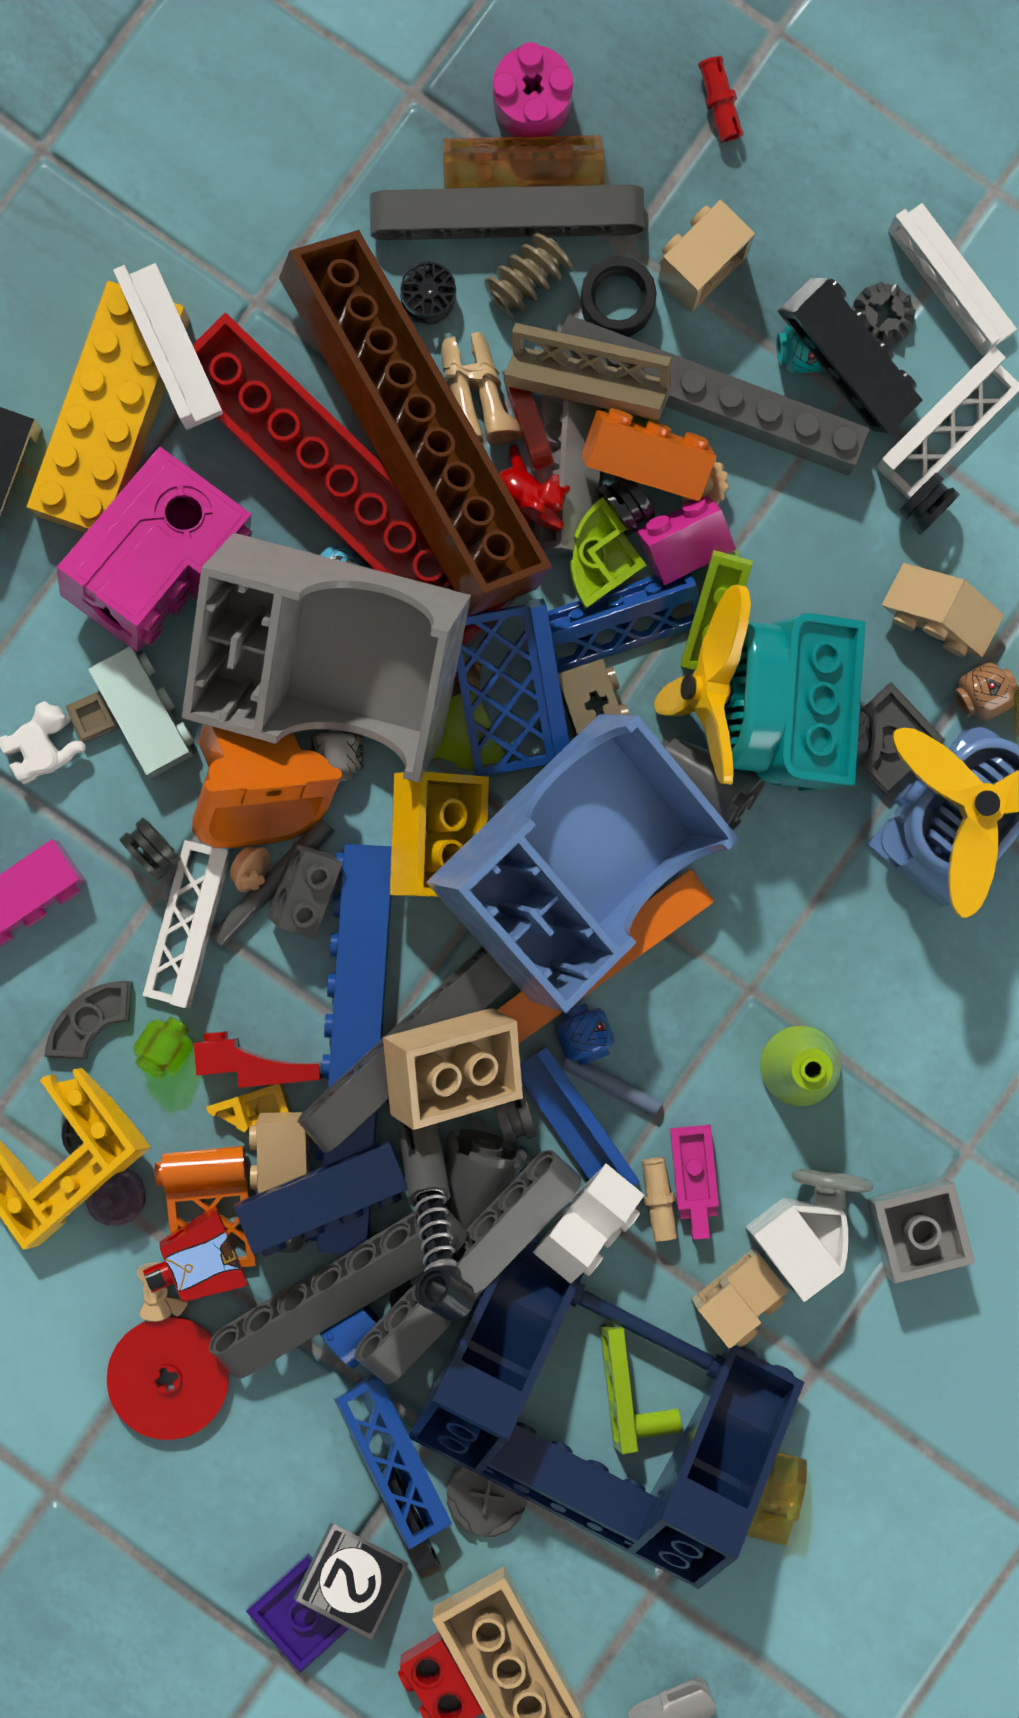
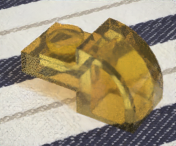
(780, 1500)

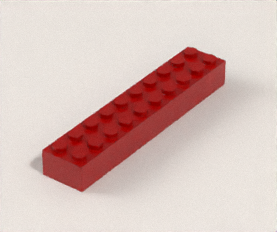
(317, 459)

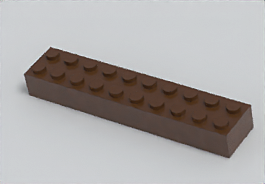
(414, 421)

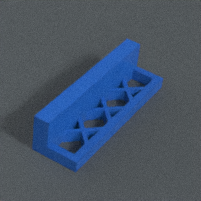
(619, 612)
(571, 1116)
(401, 1456)

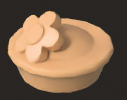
(250, 868)

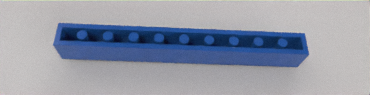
(358, 1001)

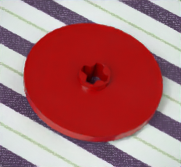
(155, 1407)

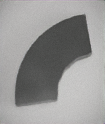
(86, 1017)

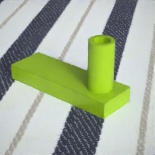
(722, 573)
(624, 1424)

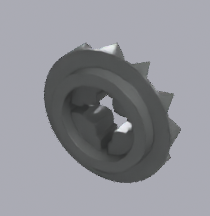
(901, 308)

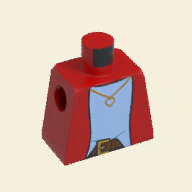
(198, 1260)

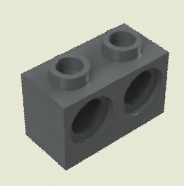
(304, 890)

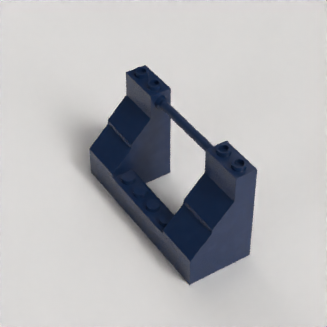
(708, 1488)

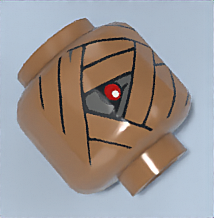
(986, 692)

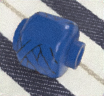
(585, 1034)

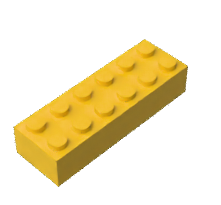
(101, 419)

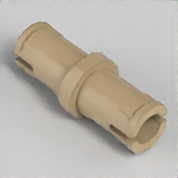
(659, 1199)

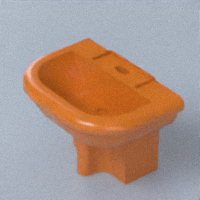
(259, 789)

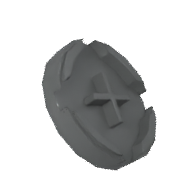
(481, 1504)

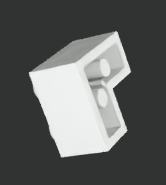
(588, 1222)

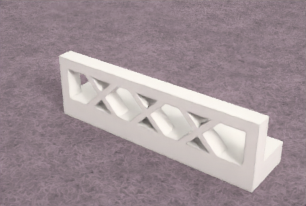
(951, 278)
(169, 345)
(939, 413)
(201, 925)

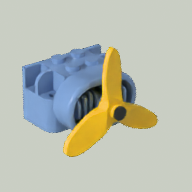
(956, 817)

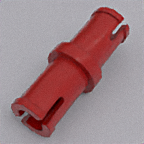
(720, 99)

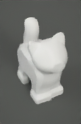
(38, 750)

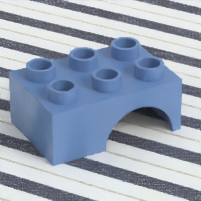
(578, 857)

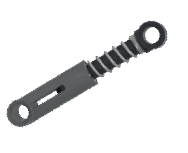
(441, 1283)

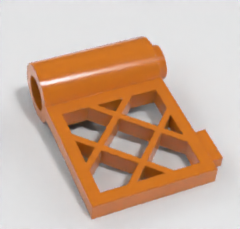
(205, 1176)

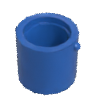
(347, 1333)

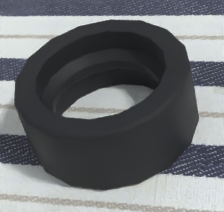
(626, 267)

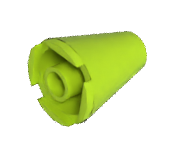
(785, 1062)

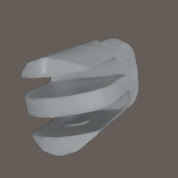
(685, 1700)

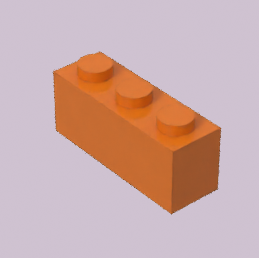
(648, 454)

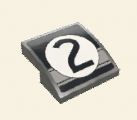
(350, 1581)

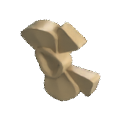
(157, 1304)

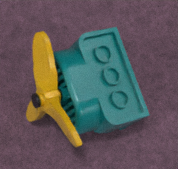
(776, 695)

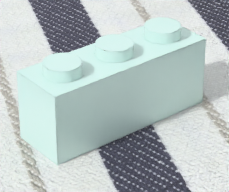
(143, 711)

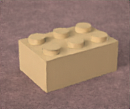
(453, 1068)

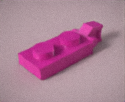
(695, 1176)

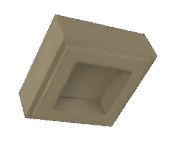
(91, 717)

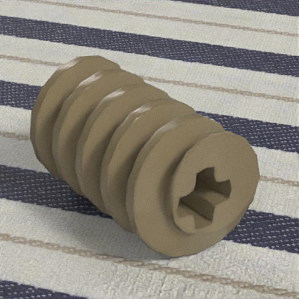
(526, 274)

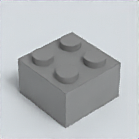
(921, 1231)

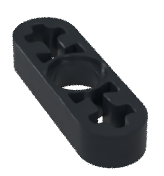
(423, 1554)

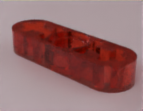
(531, 427)

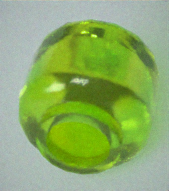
(163, 1048)

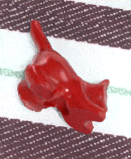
(532, 498)

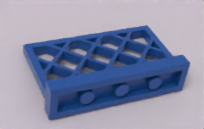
(545, 681)

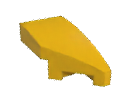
(245, 1109)

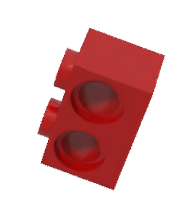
(444, 1682)

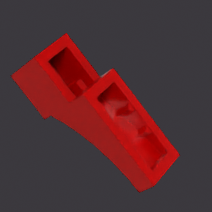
(224, 1055)

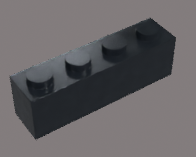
(851, 354)

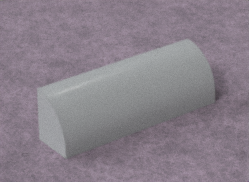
(567, 430)

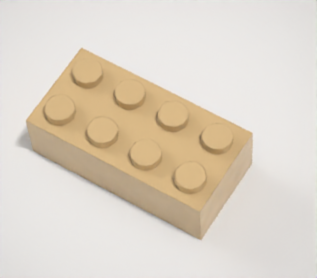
(504, 1652)

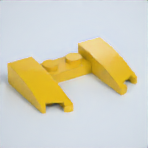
(109, 1147)

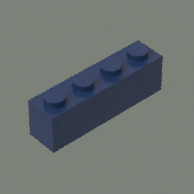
(321, 1197)

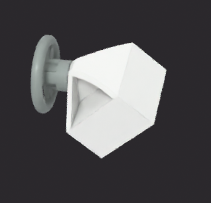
(809, 1238)

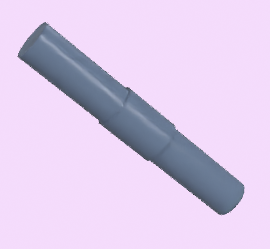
(613, 1086)

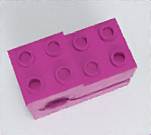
(149, 549)

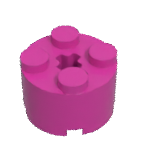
(532, 69)

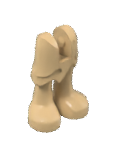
(483, 378)

